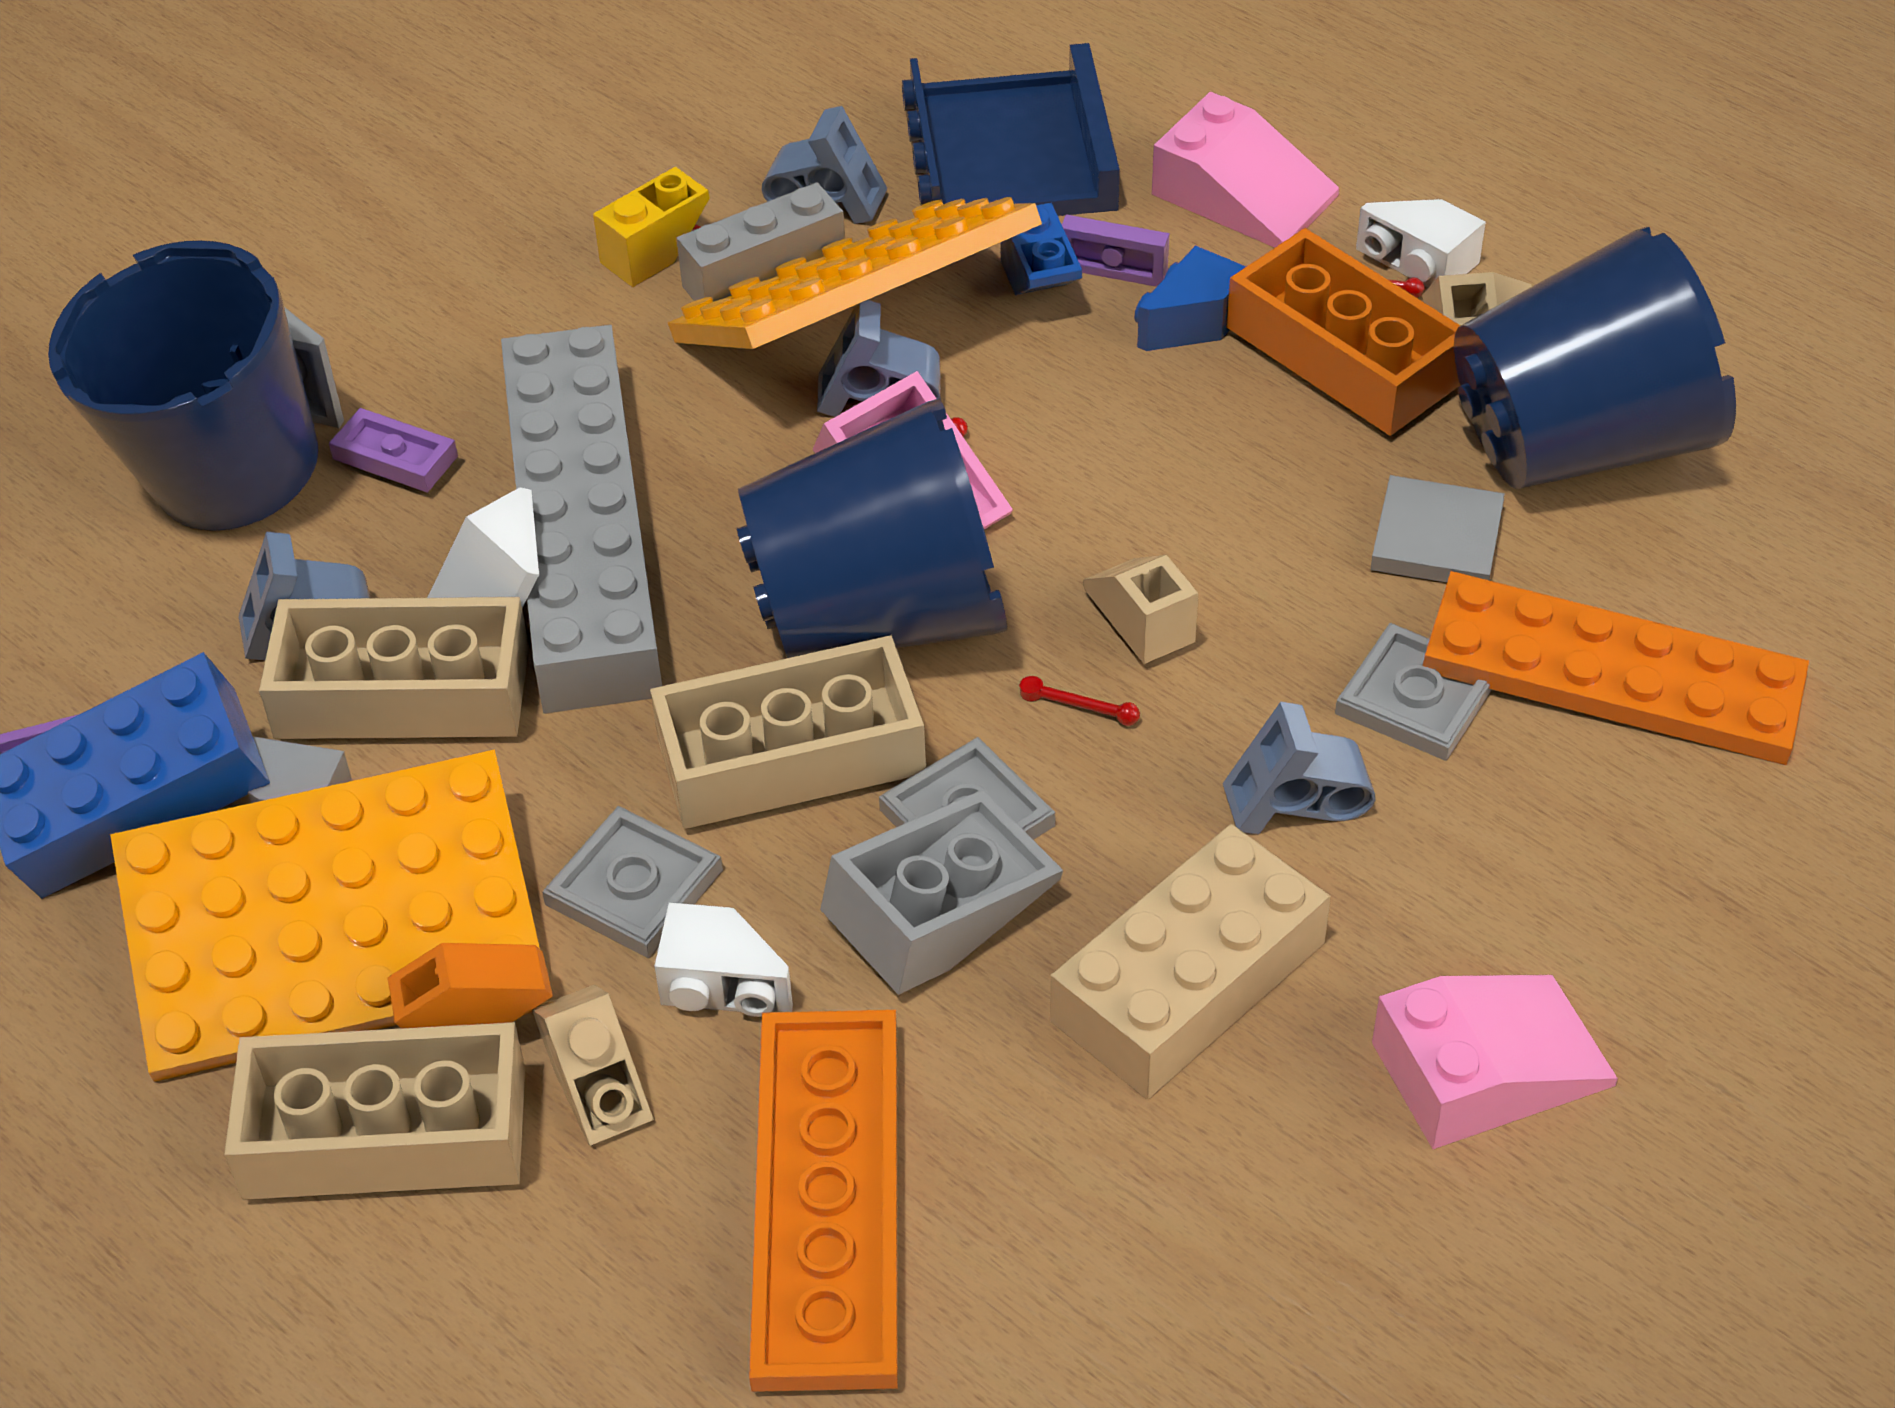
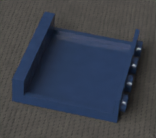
(1015, 138)

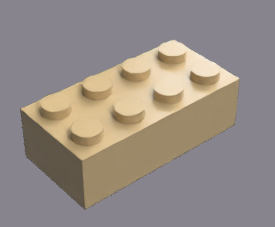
(395, 668)
(788, 731)
(1188, 960)
(376, 1111)

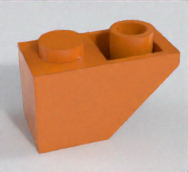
(469, 985)

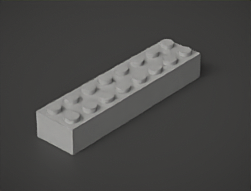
(574, 455)

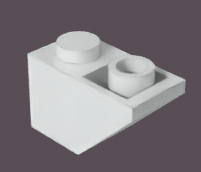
(1421, 237)
(718, 963)

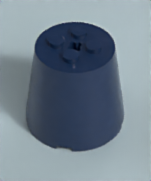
(1597, 367)
(192, 381)
(872, 541)

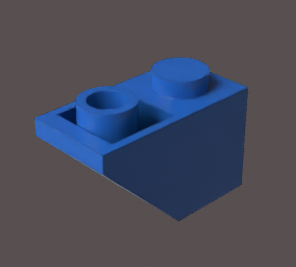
(1040, 256)
(1188, 303)

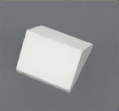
(493, 552)

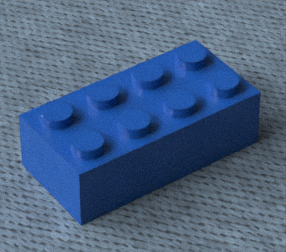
(124, 765)

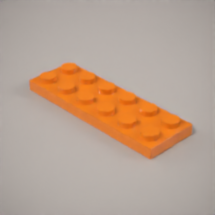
(1618, 667)
(826, 1203)

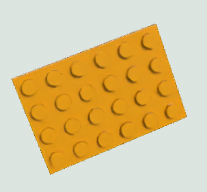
(851, 272)
(309, 902)

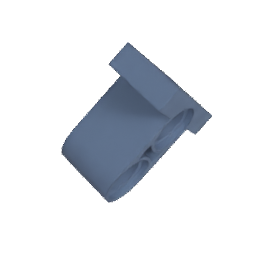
(834, 160)
(872, 360)
(283, 577)
(1297, 774)

